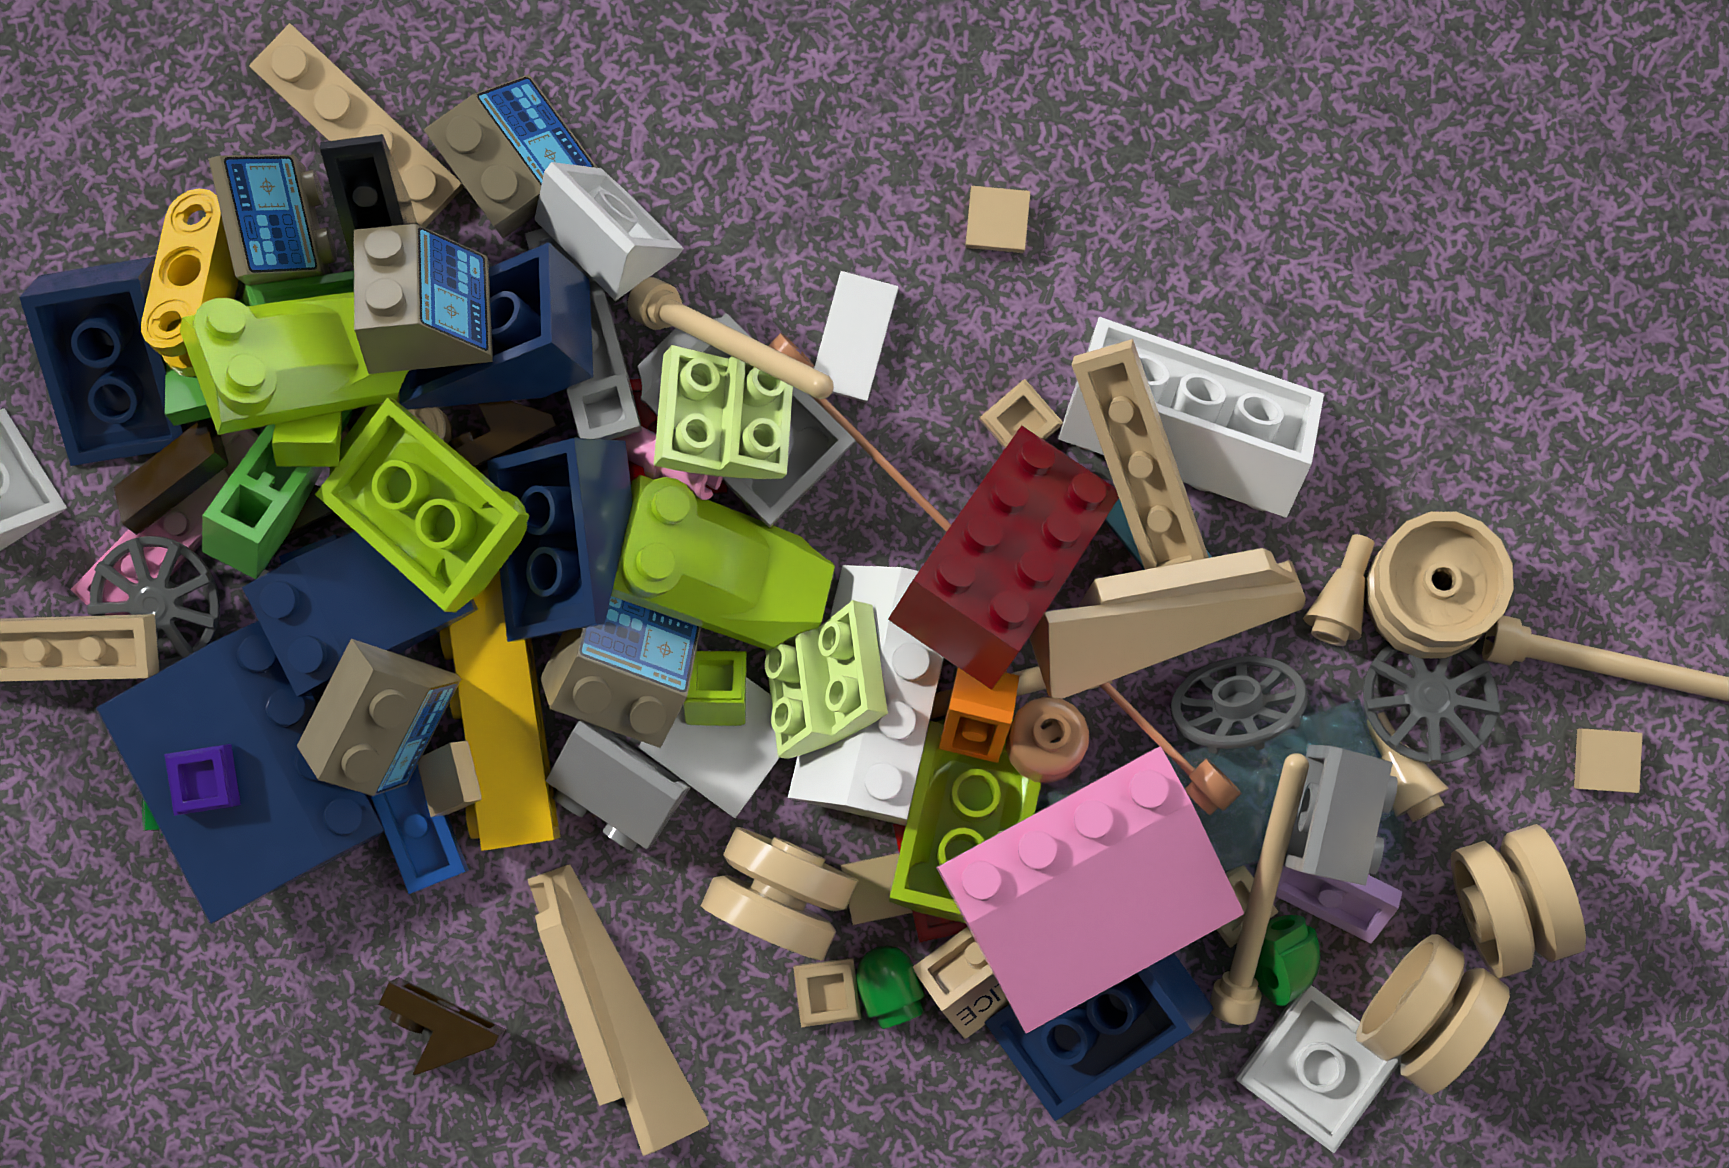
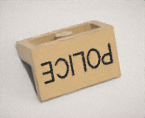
(962, 983)

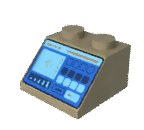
(503, 145)
(272, 217)
(419, 300)
(624, 672)
(375, 719)

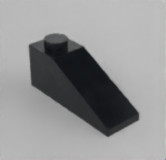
(365, 185)

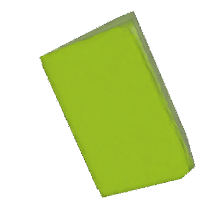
(308, 441)
(717, 689)

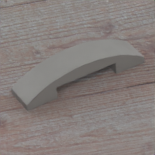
(605, 403)

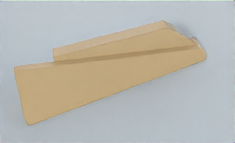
(1160, 614)
(609, 1017)

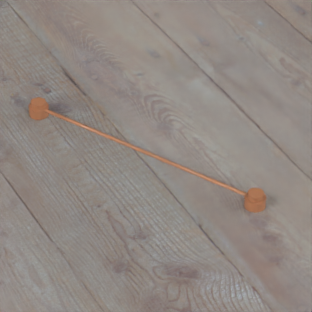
(1209, 785)

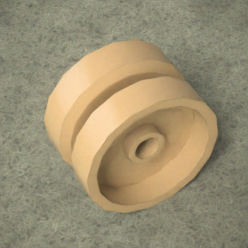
(1471, 592)
(782, 886)
(1518, 901)
(1433, 1014)

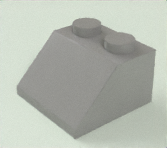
(616, 785)
(1341, 815)

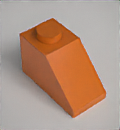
(979, 716)

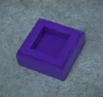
(202, 779)

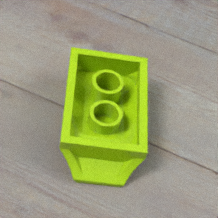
(281, 361)
(423, 505)
(718, 567)
(953, 809)

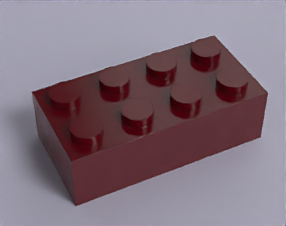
(1005, 557)

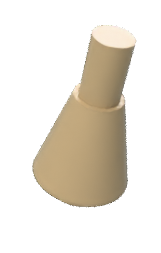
(1339, 607)
(1417, 784)

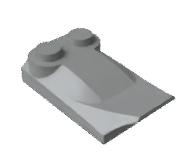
(814, 437)

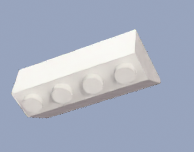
(1223, 421)
(879, 765)

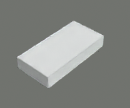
(855, 334)

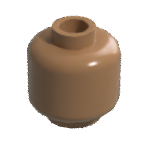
(1031, 737)

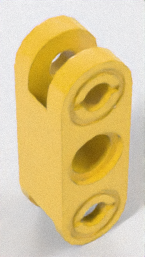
(188, 271)

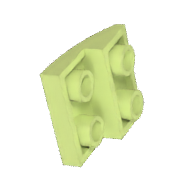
(721, 417)
(826, 682)

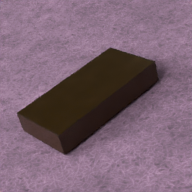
(170, 476)

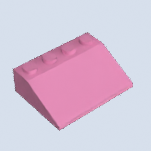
(1091, 889)

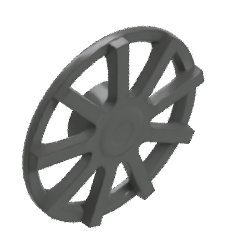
(157, 594)
(1431, 700)
(1239, 702)

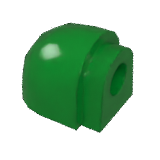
(1287, 959)
(889, 986)

